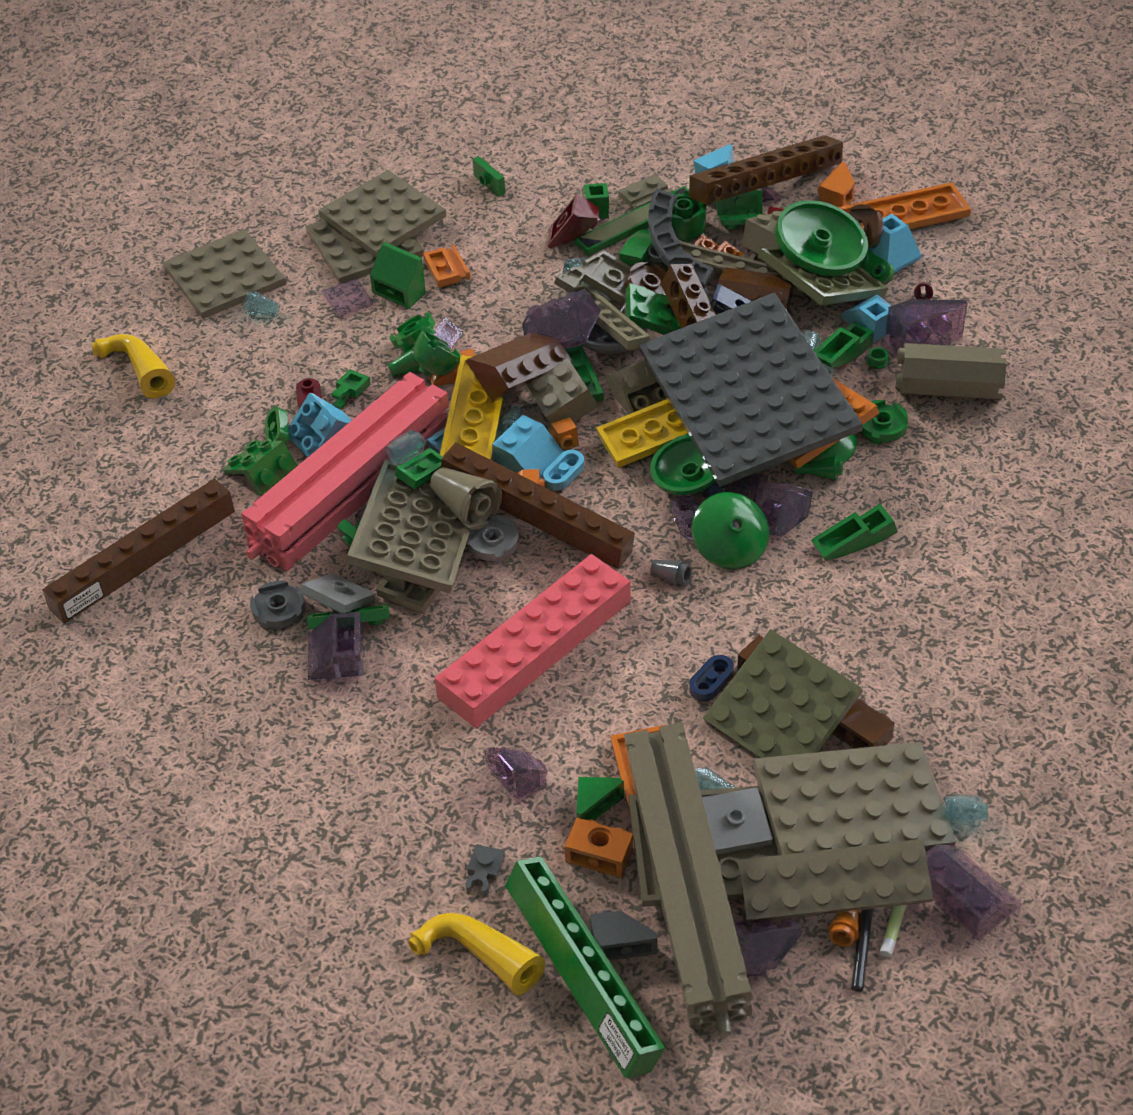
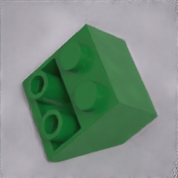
(398, 276)

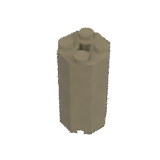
(951, 371)

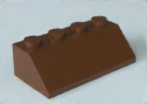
(516, 364)

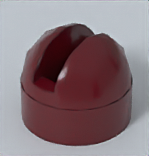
(928, 290)

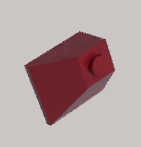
(573, 221)

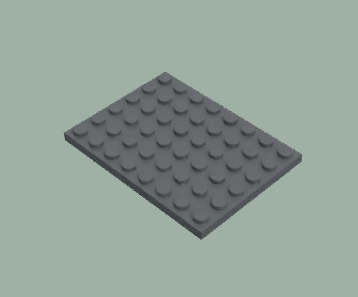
(749, 389)

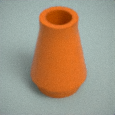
(844, 928)

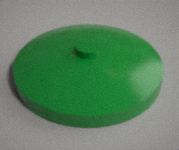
(821, 238)

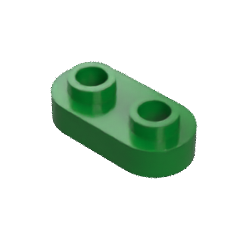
(872, 265)
(277, 425)

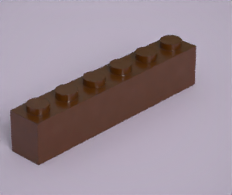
(861, 724)

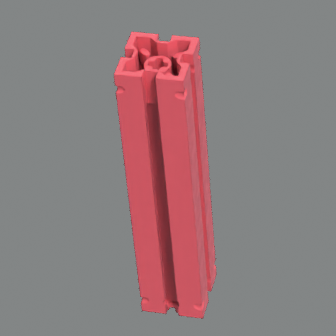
(339, 474)

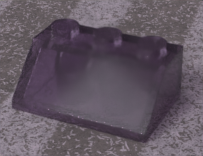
(564, 319)
(968, 891)

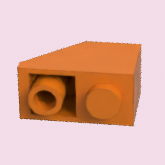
(838, 187)

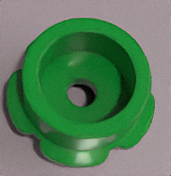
(878, 358)

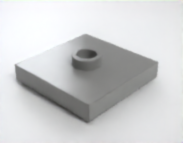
(337, 593)
(737, 820)

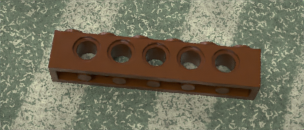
(686, 295)

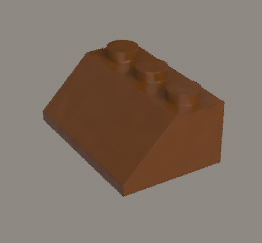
(757, 284)

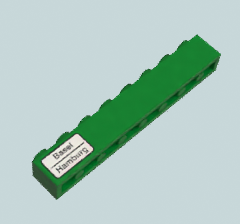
(584, 968)

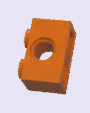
(583, 851)

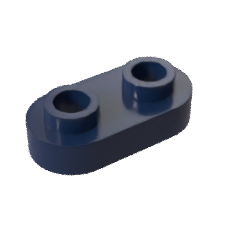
(709, 679)

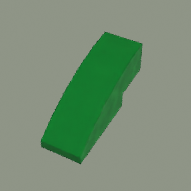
(636, 248)
(845, 345)
(855, 533)

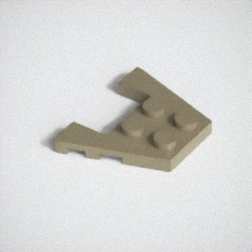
(602, 273)

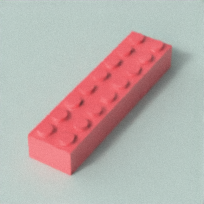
(532, 640)

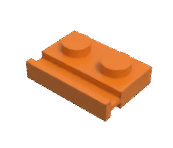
(446, 266)

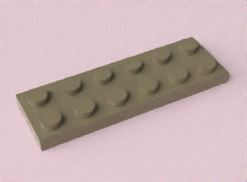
(835, 880)

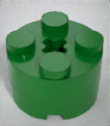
(688, 217)

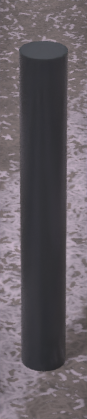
(861, 952)

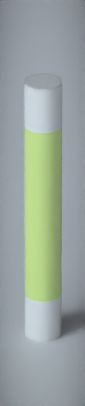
(892, 931)

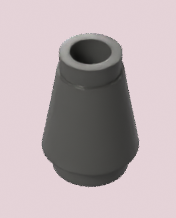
(672, 571)

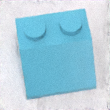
(526, 446)

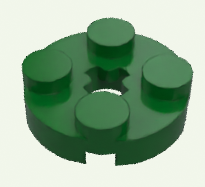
(410, 331)
(889, 431)

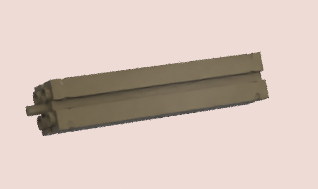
(688, 879)

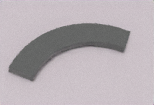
(664, 237)

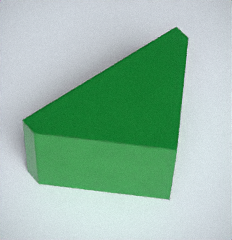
(597, 796)

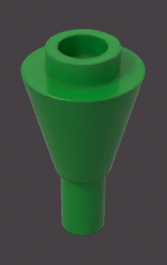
(826, 468)

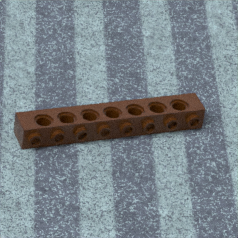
(765, 169)

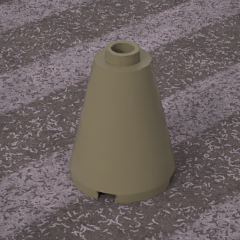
(467, 496)

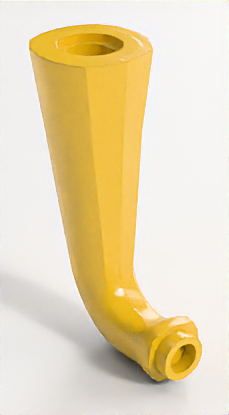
(151, 372)
(508, 959)

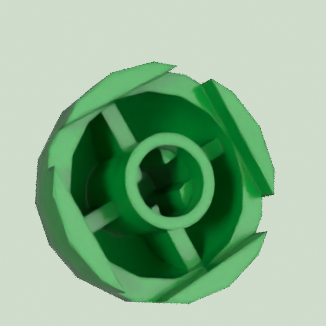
(434, 355)

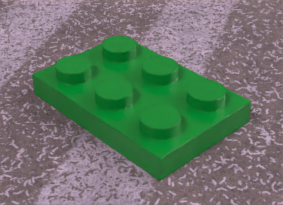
(650, 310)

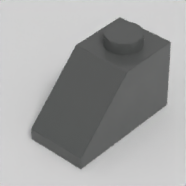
(622, 935)

